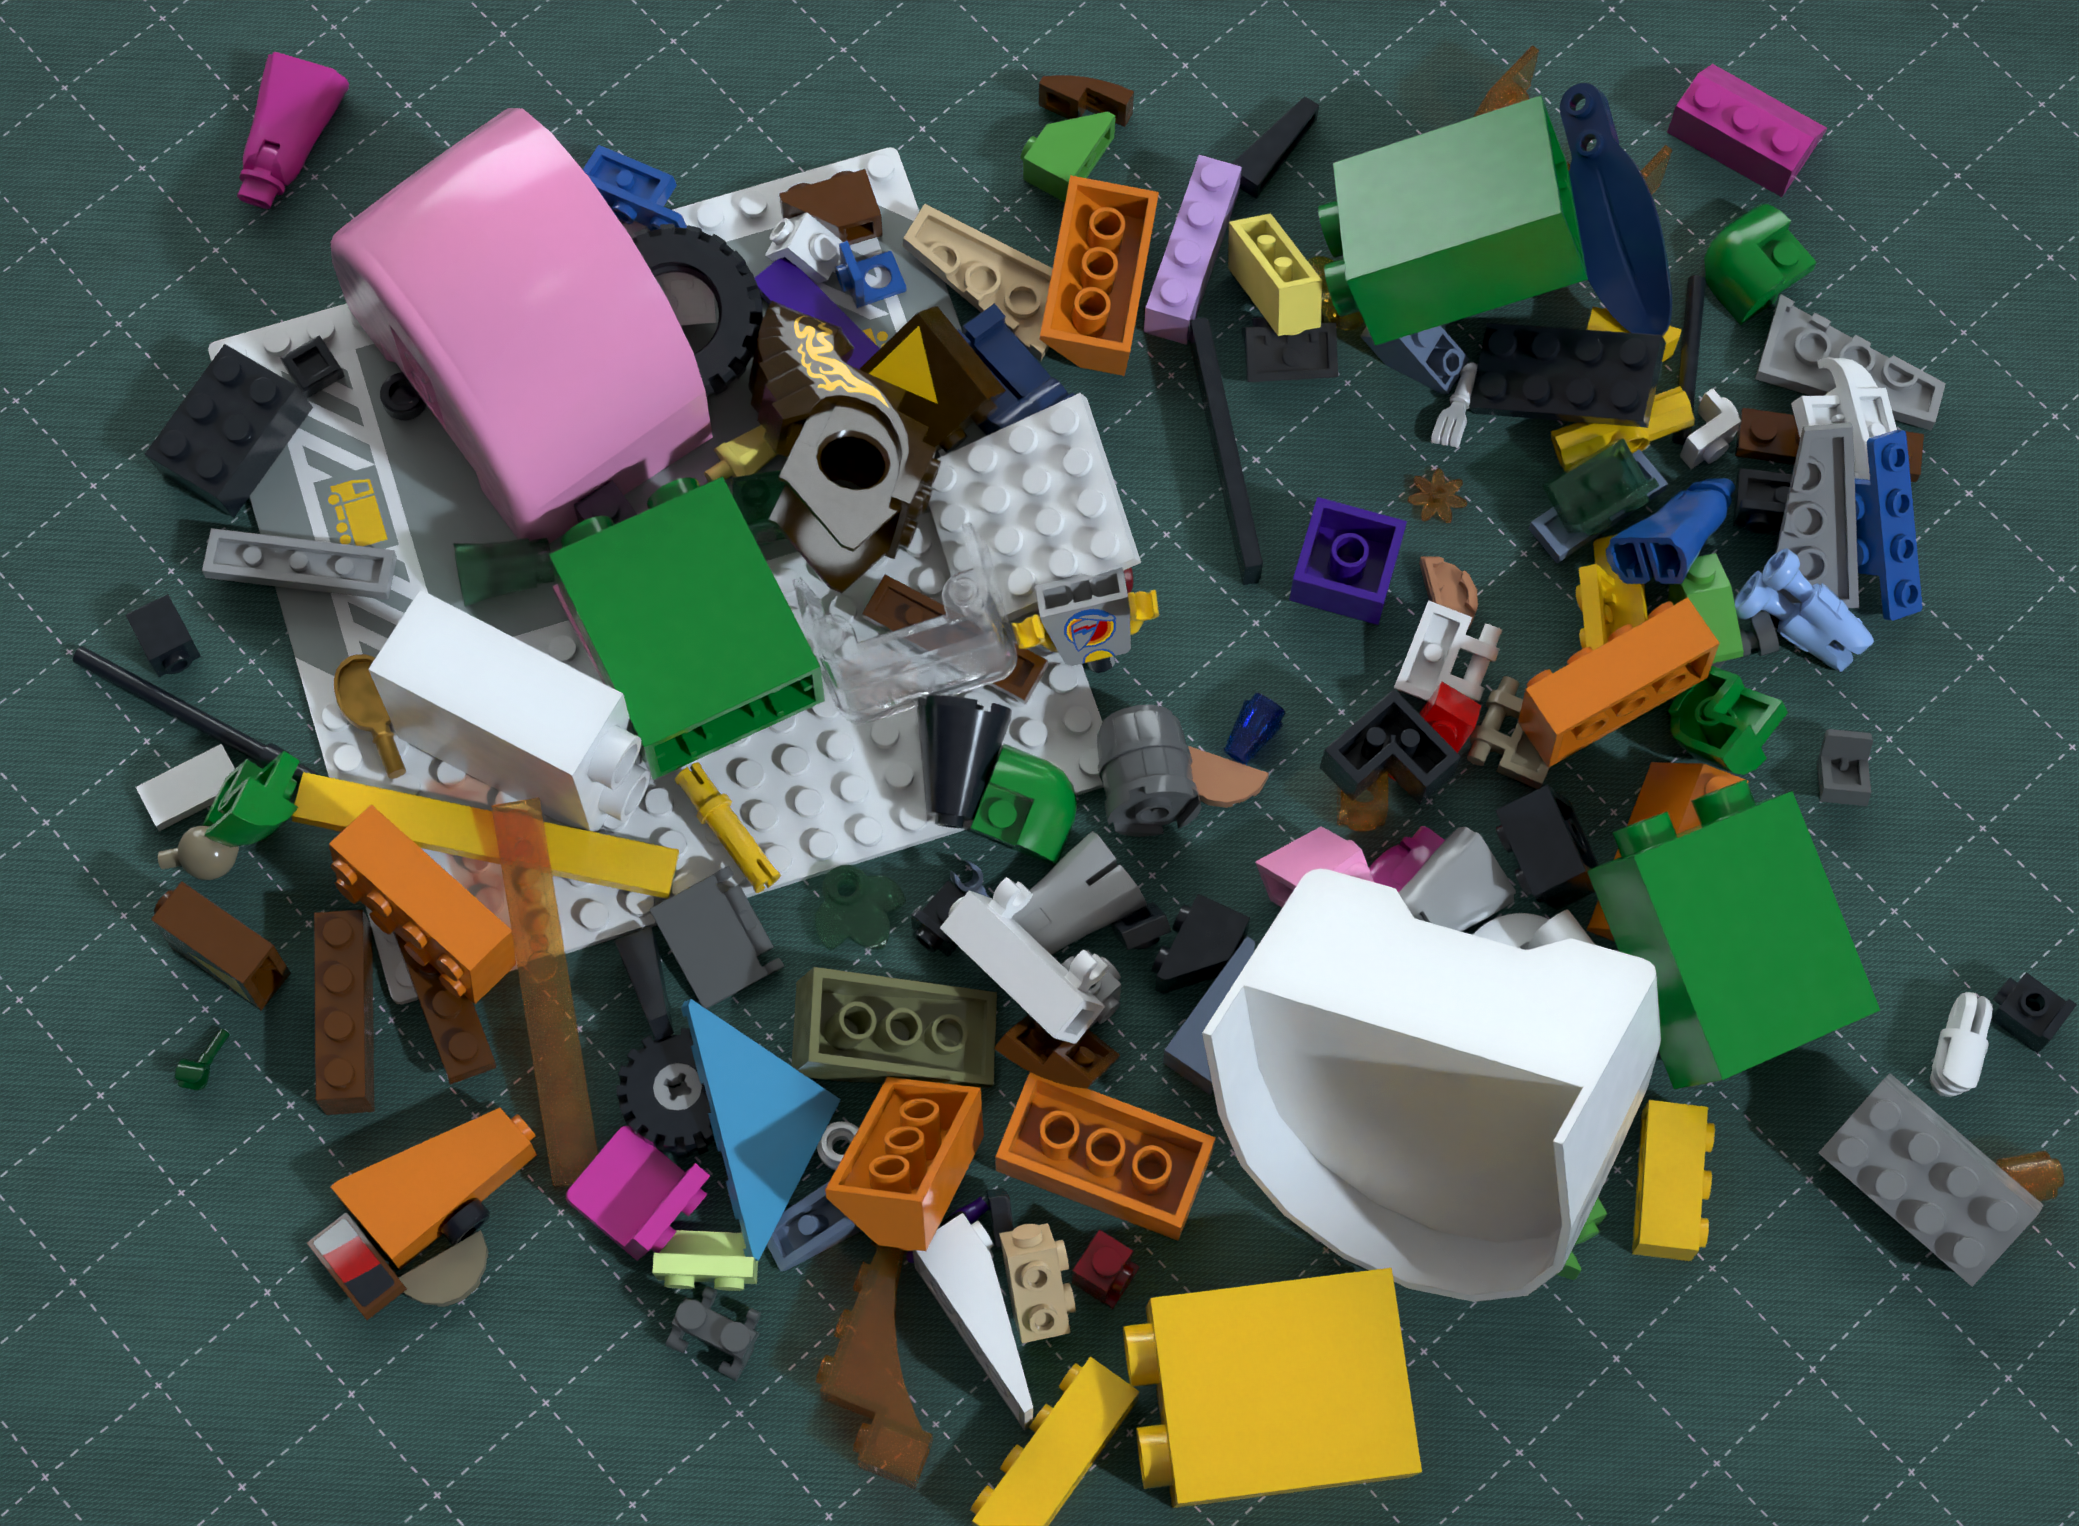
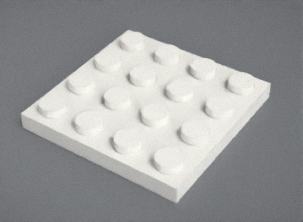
(1038, 502)

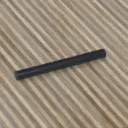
(1690, 345)

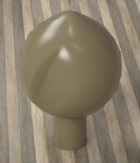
(199, 855)

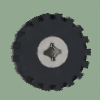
(665, 1115)

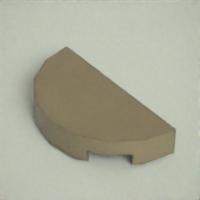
(450, 1274)

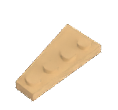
(984, 272)

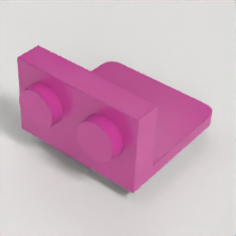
(636, 1193)

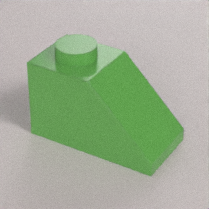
(1066, 150)
(1713, 599)

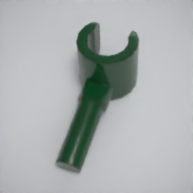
(196, 1074)

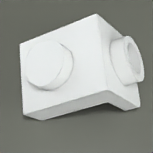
(805, 245)
(1713, 438)

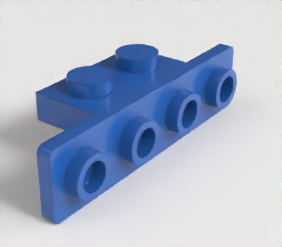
(633, 189)
(1887, 525)

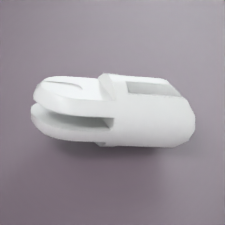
(1962, 1046)

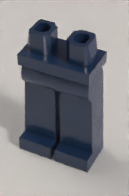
(1024, 379)

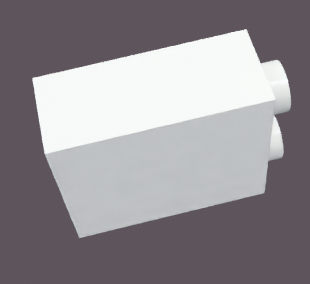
(510, 715)

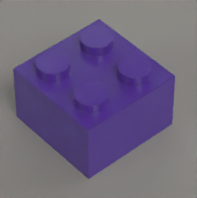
(1347, 560)

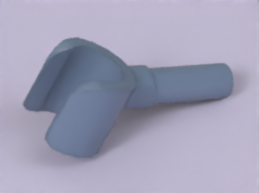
(975, 884)

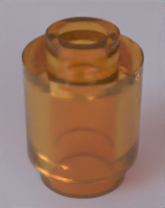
(2035, 1173)

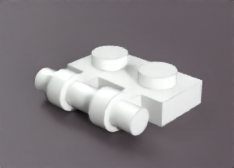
(1435, 651)

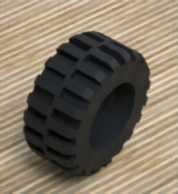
(730, 281)

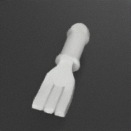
(1453, 420)

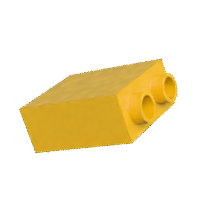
(1274, 1388)

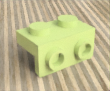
(705, 1258)

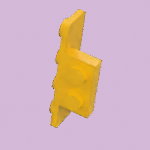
(1606, 599)

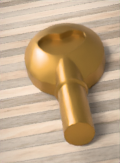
(365, 709)

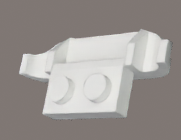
(1852, 401)

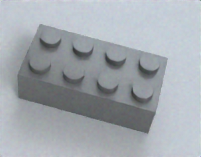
(1931, 1179)

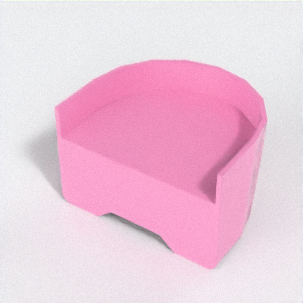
(525, 323)

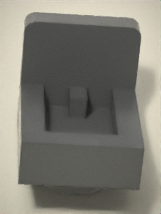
(1845, 767)

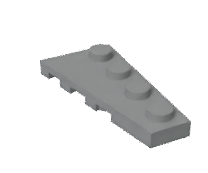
(1800, 340)
(1822, 511)

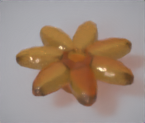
(1437, 496)

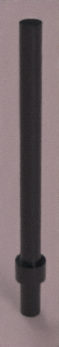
(182, 710)

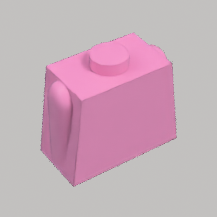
(1313, 851)

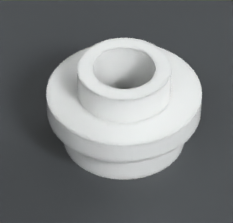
(832, 1134)

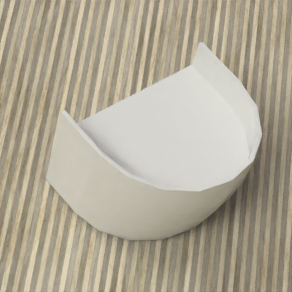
(1430, 1086)

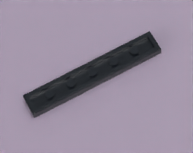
(1225, 451)

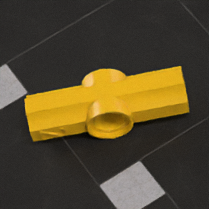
(1578, 441)

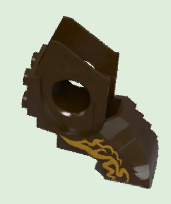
(837, 428)

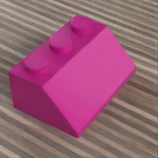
(1745, 129)

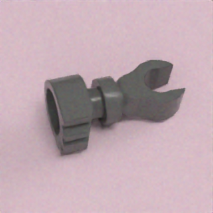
(1760, 636)

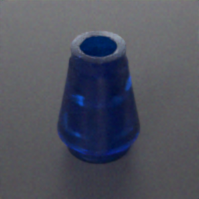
(1254, 727)

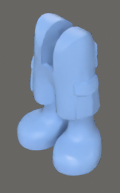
(1816, 624)

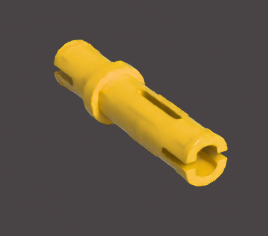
(716, 812)

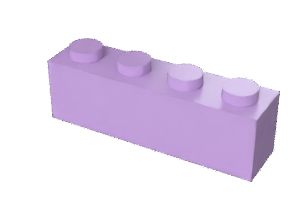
(1192, 249)

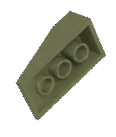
(892, 1027)

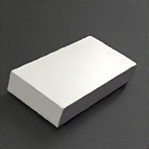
(186, 787)

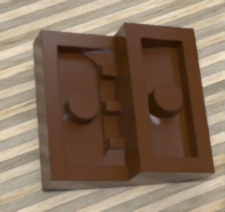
(1056, 1059)

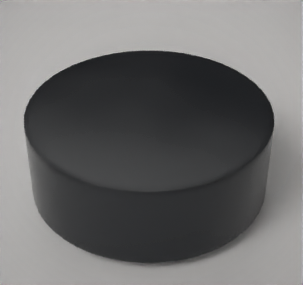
(401, 398)
(465, 1222)

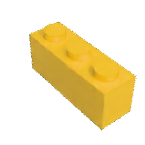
(1672, 1181)

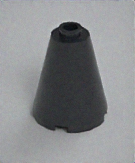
(958, 754)

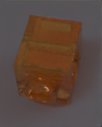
(1364, 815)

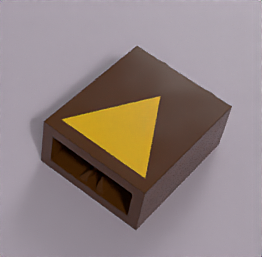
(220, 945)

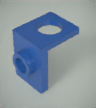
(852, 276)

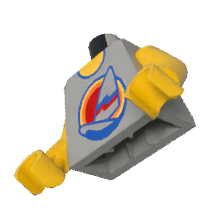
(1087, 618)

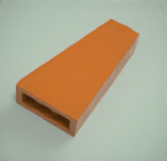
(421, 1188)

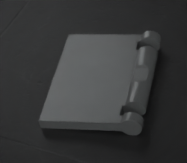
(715, 938)

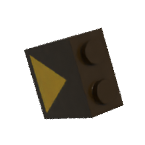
(941, 377)

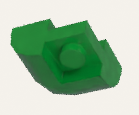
(1755, 262)
(1725, 722)
(252, 802)
(1027, 805)

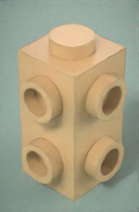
(1035, 1282)

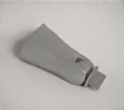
(1458, 884)
(1079, 896)

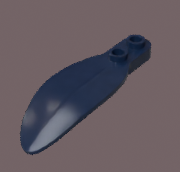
(1616, 218)

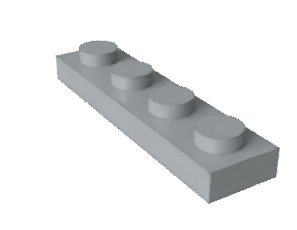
(299, 564)

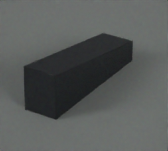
(1273, 148)
(644, 967)

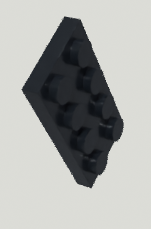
(1567, 374)

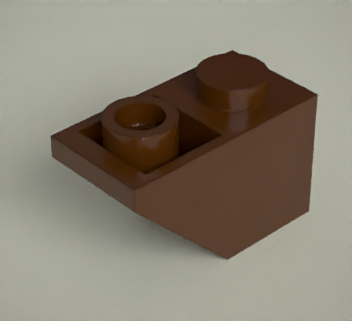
(840, 204)

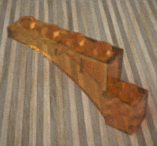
(869, 1378)

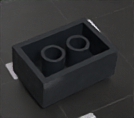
(229, 430)

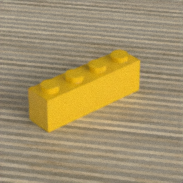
(1060, 1451)

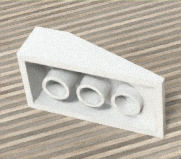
(966, 1286)

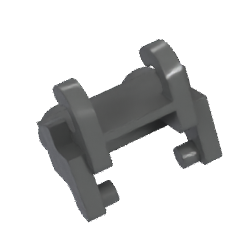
(715, 1330)

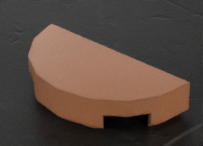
(1449, 586)
(1223, 780)

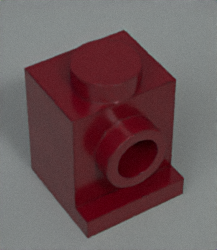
(1105, 1269)

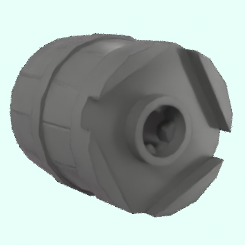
(1146, 771)

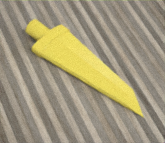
(741, 455)

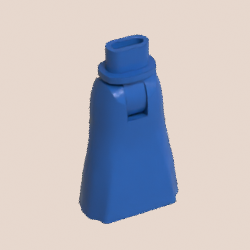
(1673, 536)

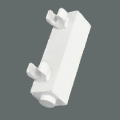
(1022, 966)

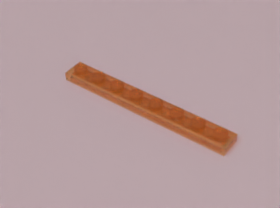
(546, 989)

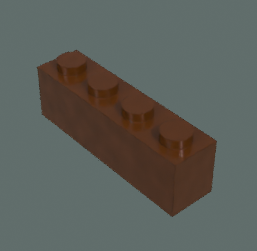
(344, 1012)

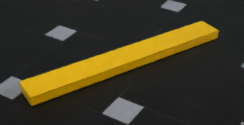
(472, 834)

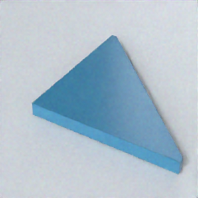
(761, 1120)

